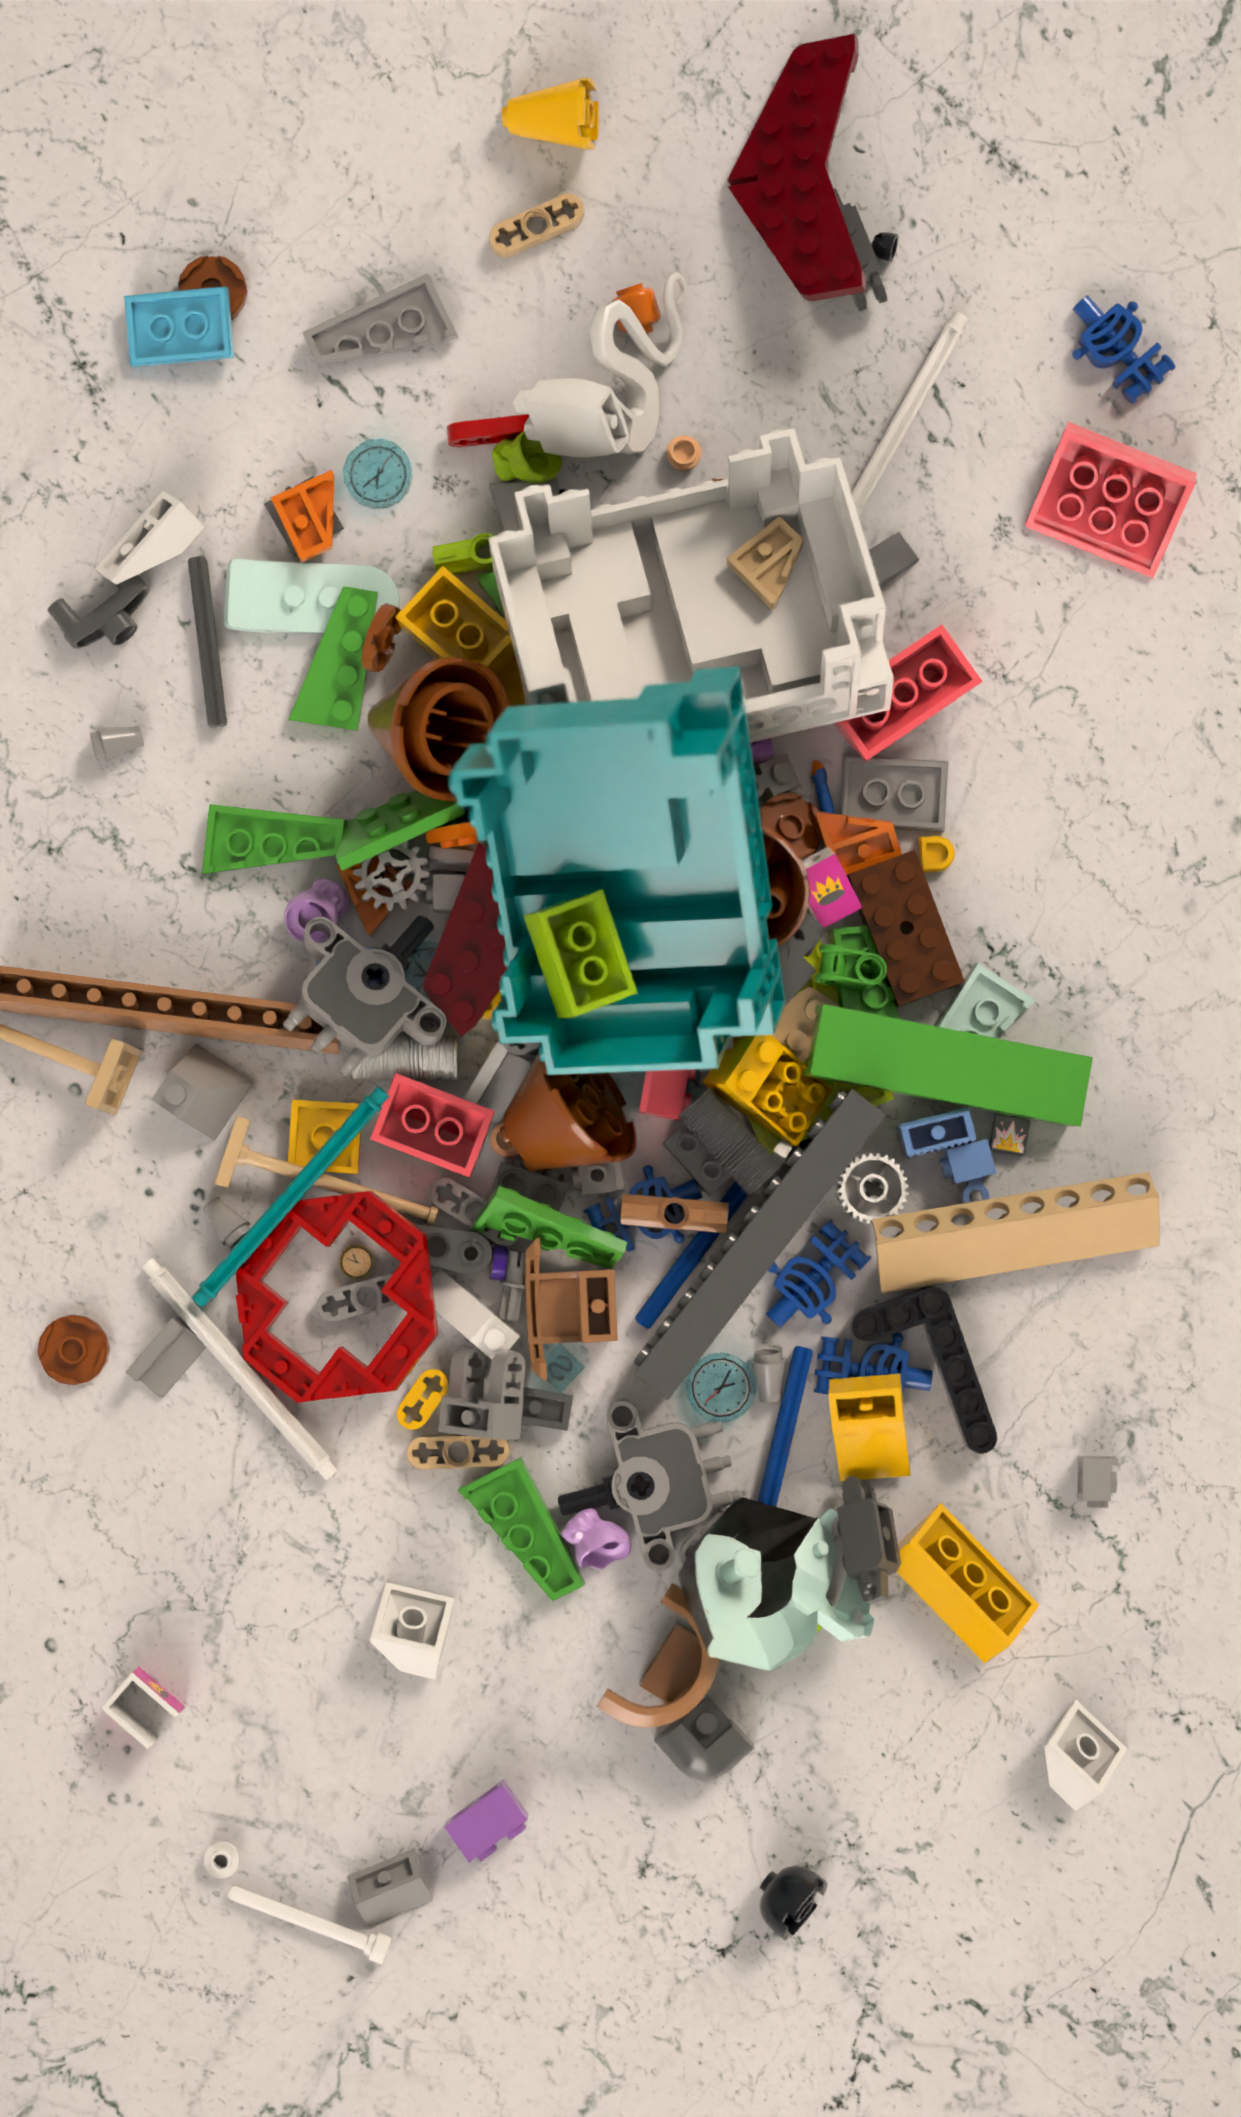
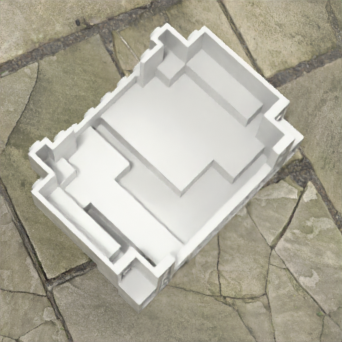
(649, 598)

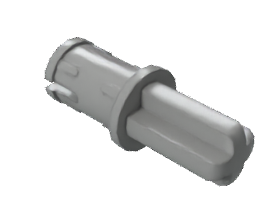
(512, 1286)

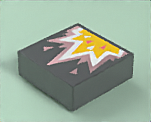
(1009, 1134)

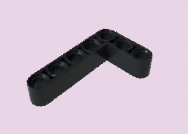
(942, 1354)

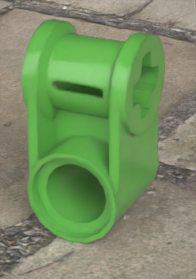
(842, 967)

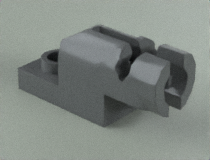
(794, 966)

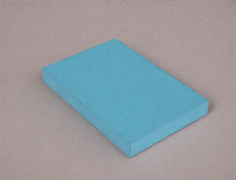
(179, 327)

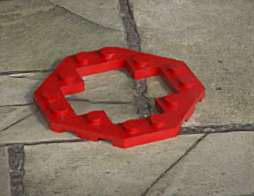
(408, 1287)

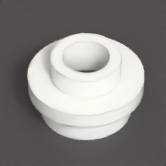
(229, 1852)

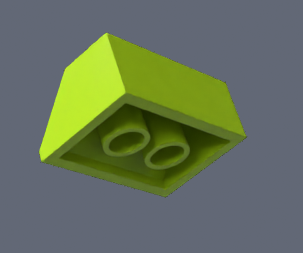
(580, 954)

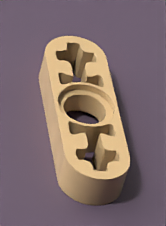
(563, 225)
(431, 1443)

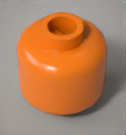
(642, 303)

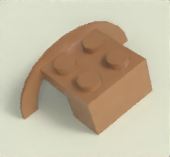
(566, 1307)

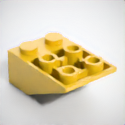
(769, 1086)
(869, 1427)

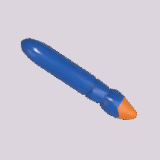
(819, 778)

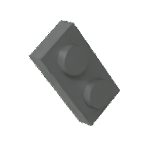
(546, 1408)

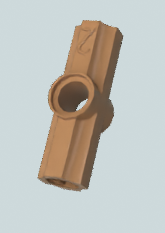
(649, 1212)

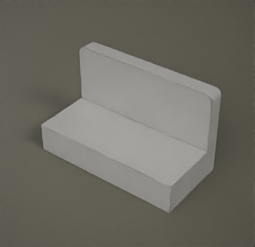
(167, 1357)
(389, 1888)

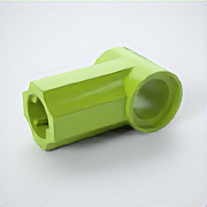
(462, 555)

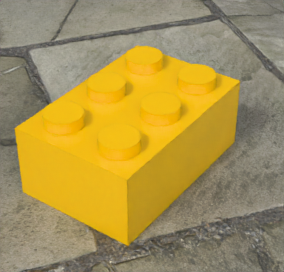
(456, 623)

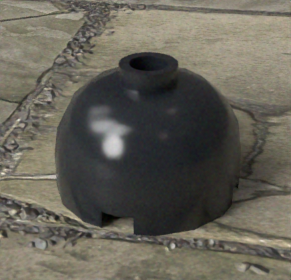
(790, 1898)

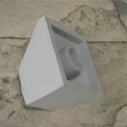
(203, 1091)

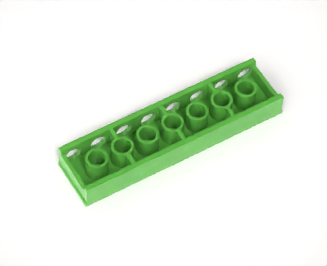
(948, 1066)

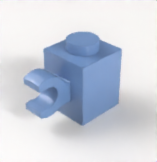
(969, 1164)

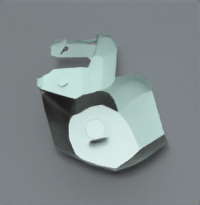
(768, 1585)

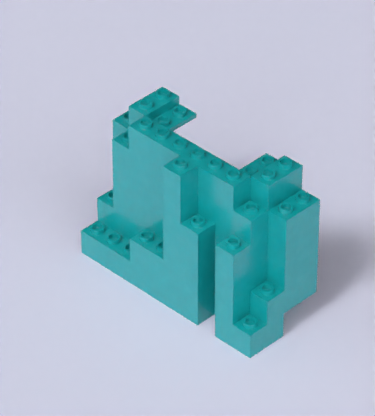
(665, 820)

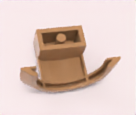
(676, 1675)

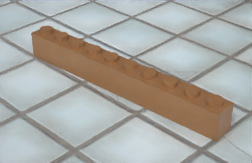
(155, 1008)

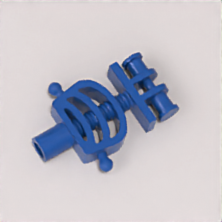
(1097, 321)
(687, 1190)
(791, 1301)
(910, 1377)

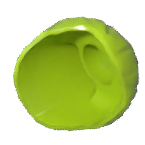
(524, 460)

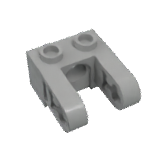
(464, 1407)

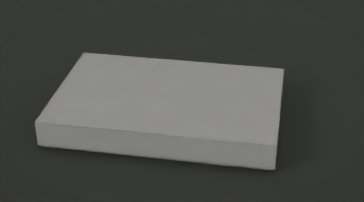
(896, 790)

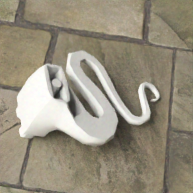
(587, 417)

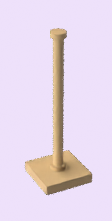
(111, 1075)
(239, 1153)

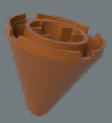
(436, 718)

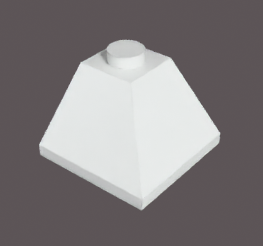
(412, 1628)
(1081, 1756)

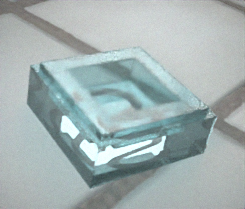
(562, 1367)

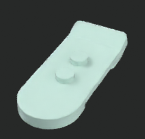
(295, 594)

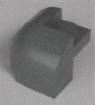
(704, 1742)

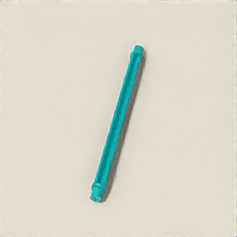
(290, 1197)

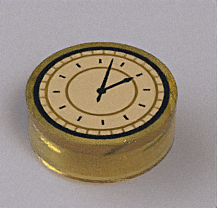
(356, 1261)

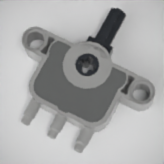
(351, 1009)
(677, 1475)

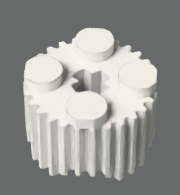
(871, 1168)

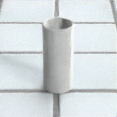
(438, 1060)

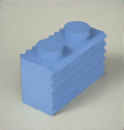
(936, 1133)

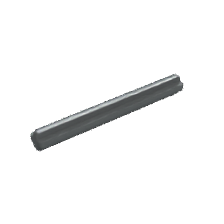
(207, 642)

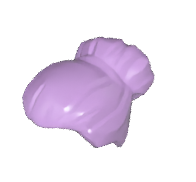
(323, 900)
(596, 1540)

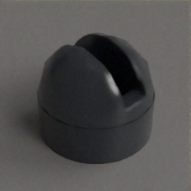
(885, 245)

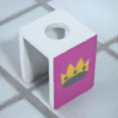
(829, 888)
(130, 1723)

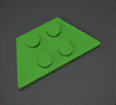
(392, 824)

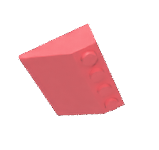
(1111, 499)

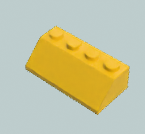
(964, 1584)

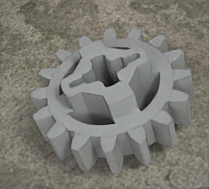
(407, 868)

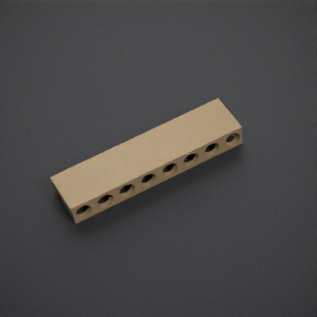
(1017, 1238)

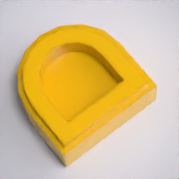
(935, 853)

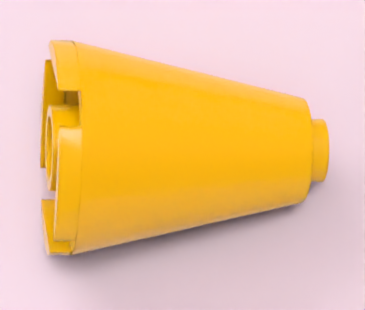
(556, 114)

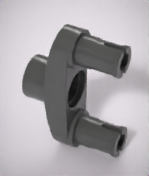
(108, 619)

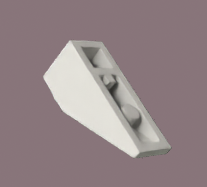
(153, 539)
(471, 1316)

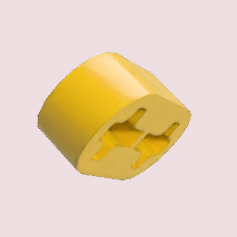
(429, 1404)

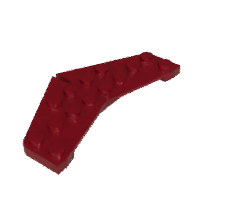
(786, 177)
(470, 951)

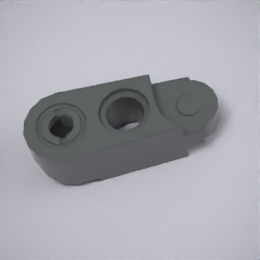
(457, 1243)

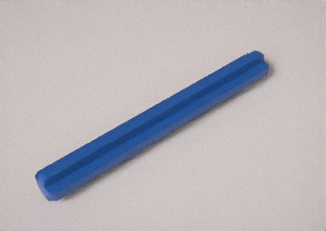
(685, 1264)
(785, 1425)

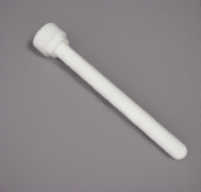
(374, 1945)

